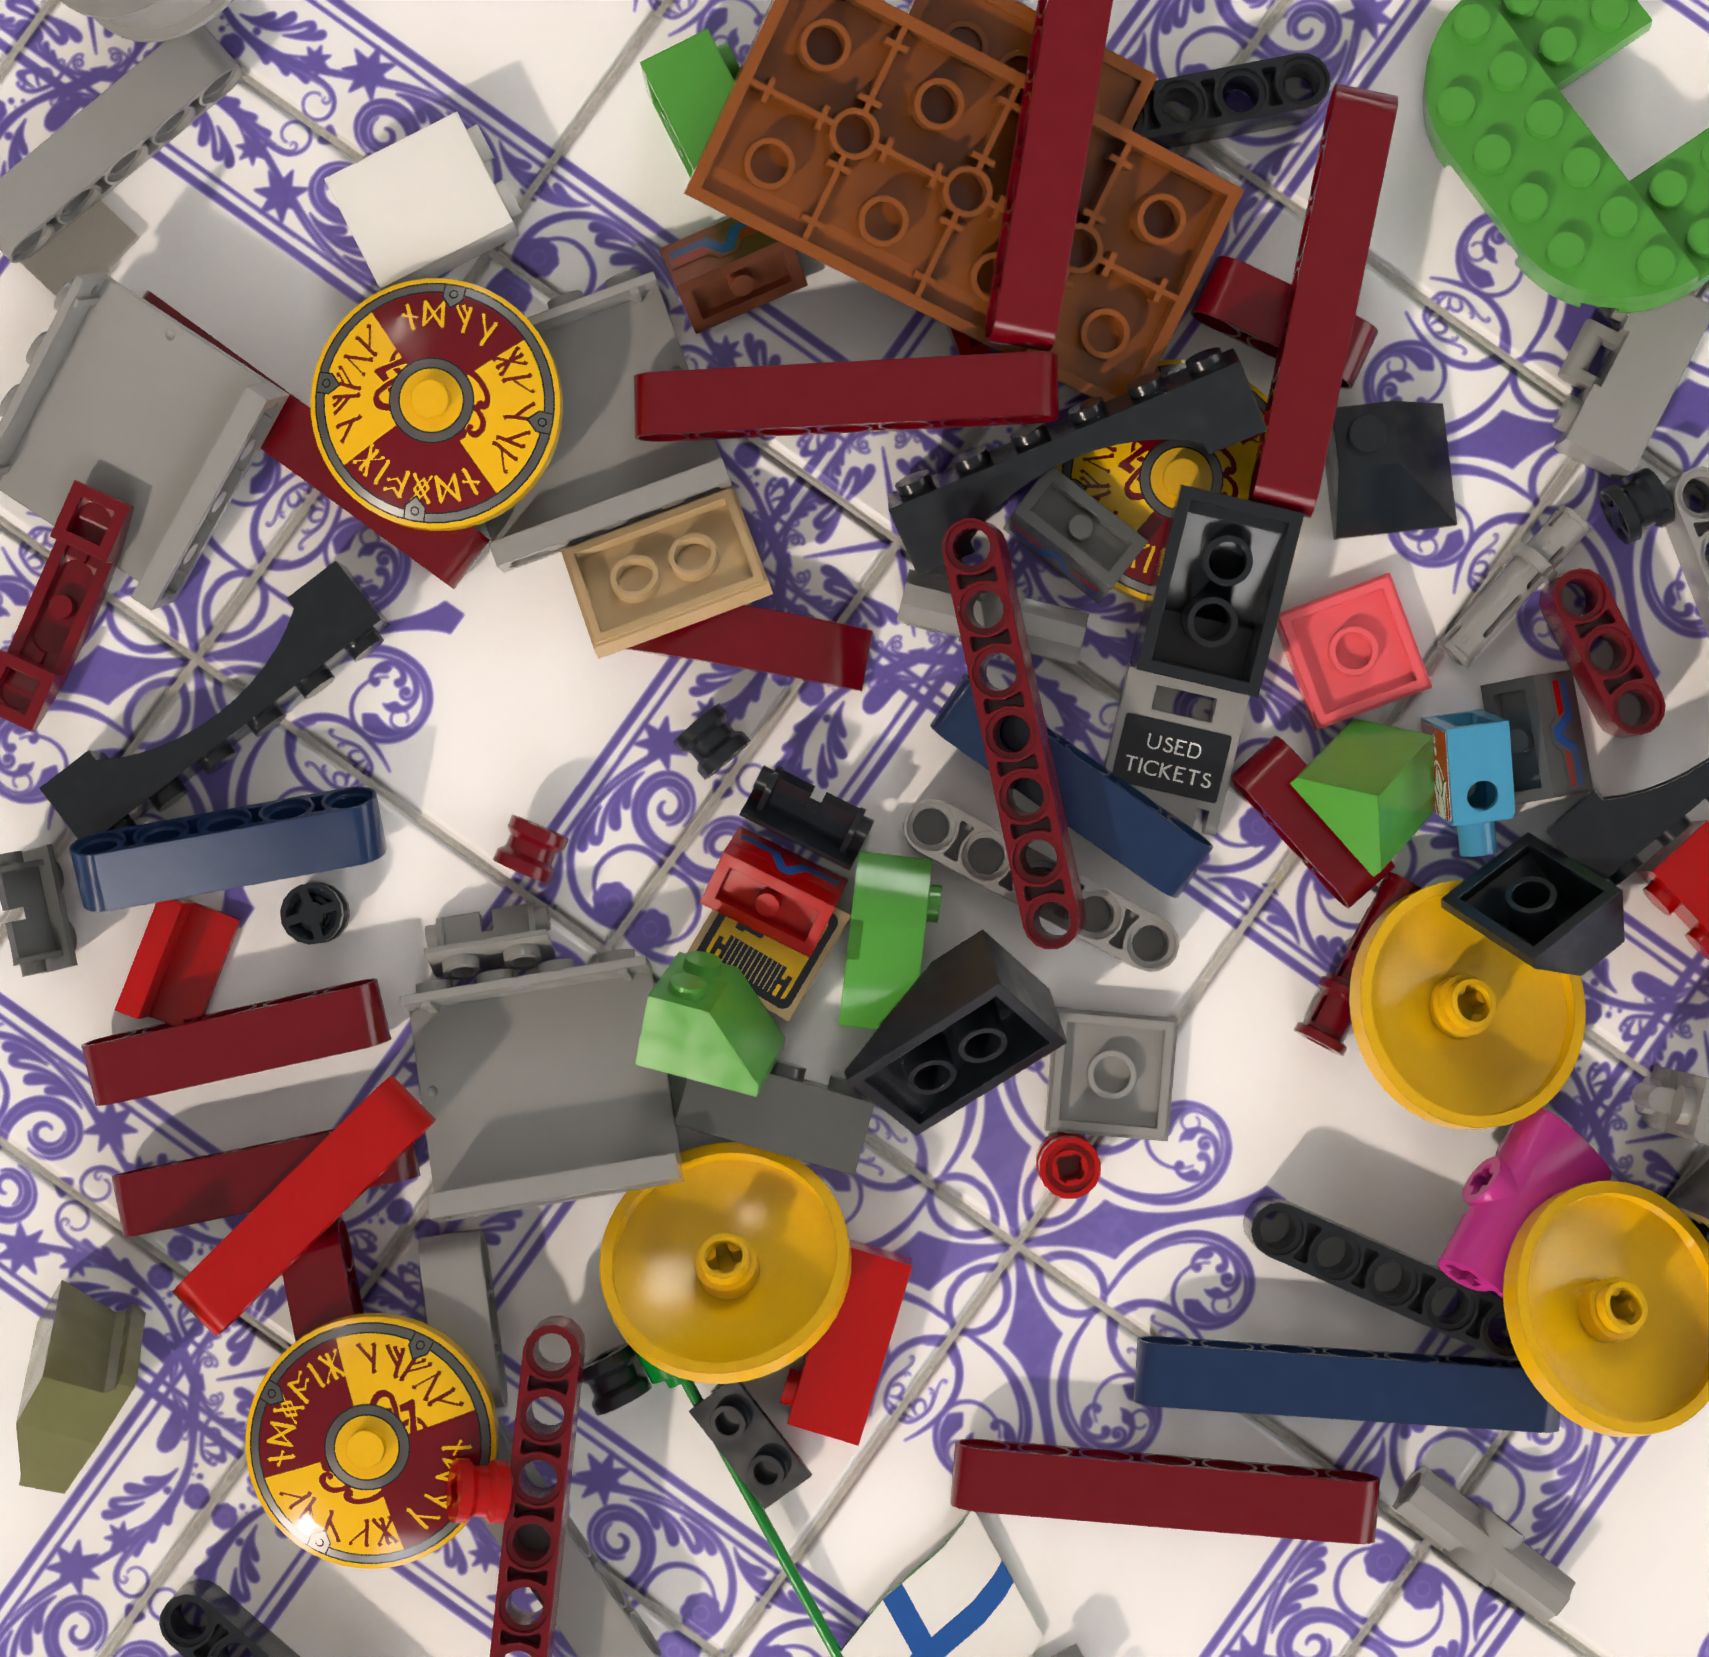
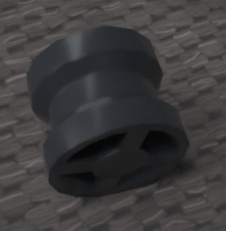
(1637, 505)
(712, 741)
(303, 916)
(614, 1379)

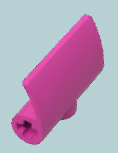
(1530, 1166)

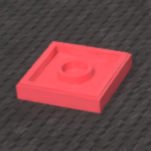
(1352, 651)

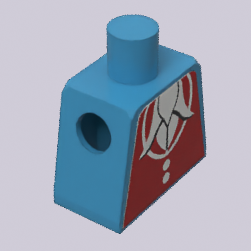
(1468, 751)

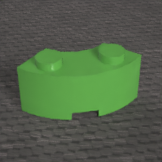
(886, 935)

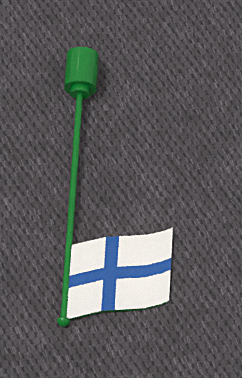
(946, 1607)

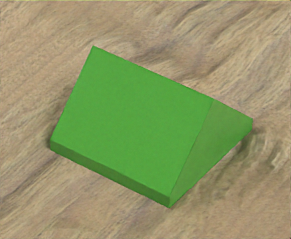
(1372, 788)

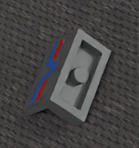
(1074, 534)
(1544, 734)

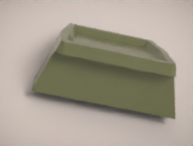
(74, 1385)

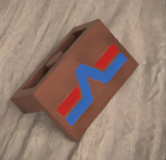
(730, 272)

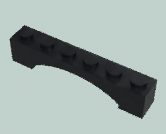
(1198, 404)
(328, 624)
(1613, 829)

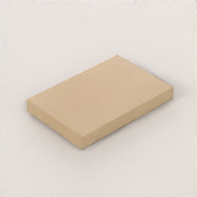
(666, 572)

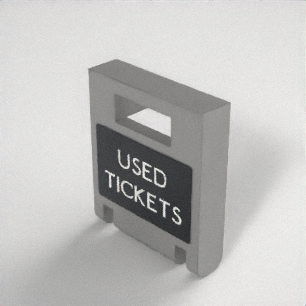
(1173, 756)

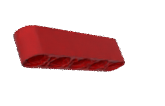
(303, 1205)

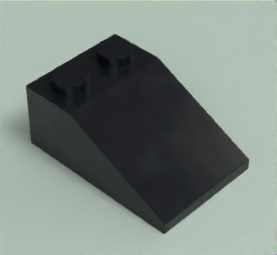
(1217, 591)
(957, 1035)

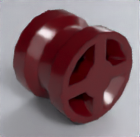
(530, 849)

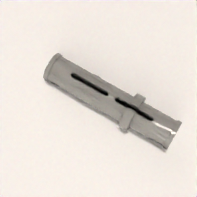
(1530, 567)

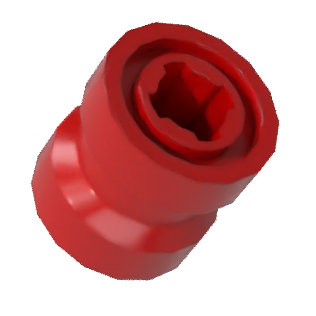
(1060, 1157)

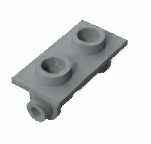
(462, 949)

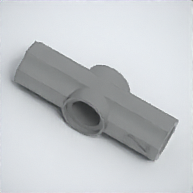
(1050, 629)
(1484, 1544)

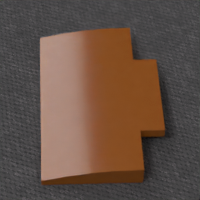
(891, 161)

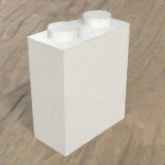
(425, 203)

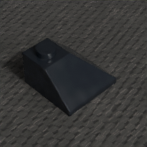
(1389, 469)
(1542, 907)

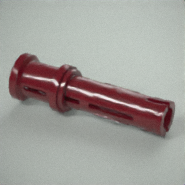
(1330, 1015)

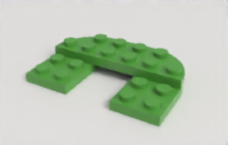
(1542, 172)

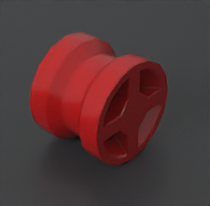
(479, 1491)

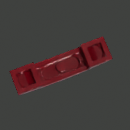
(63, 604)
(772, 644)

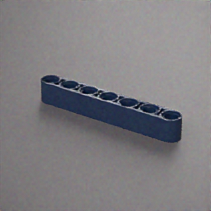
(1339, 1384)

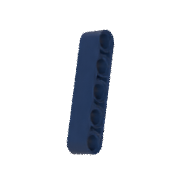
(1094, 799)
(228, 848)

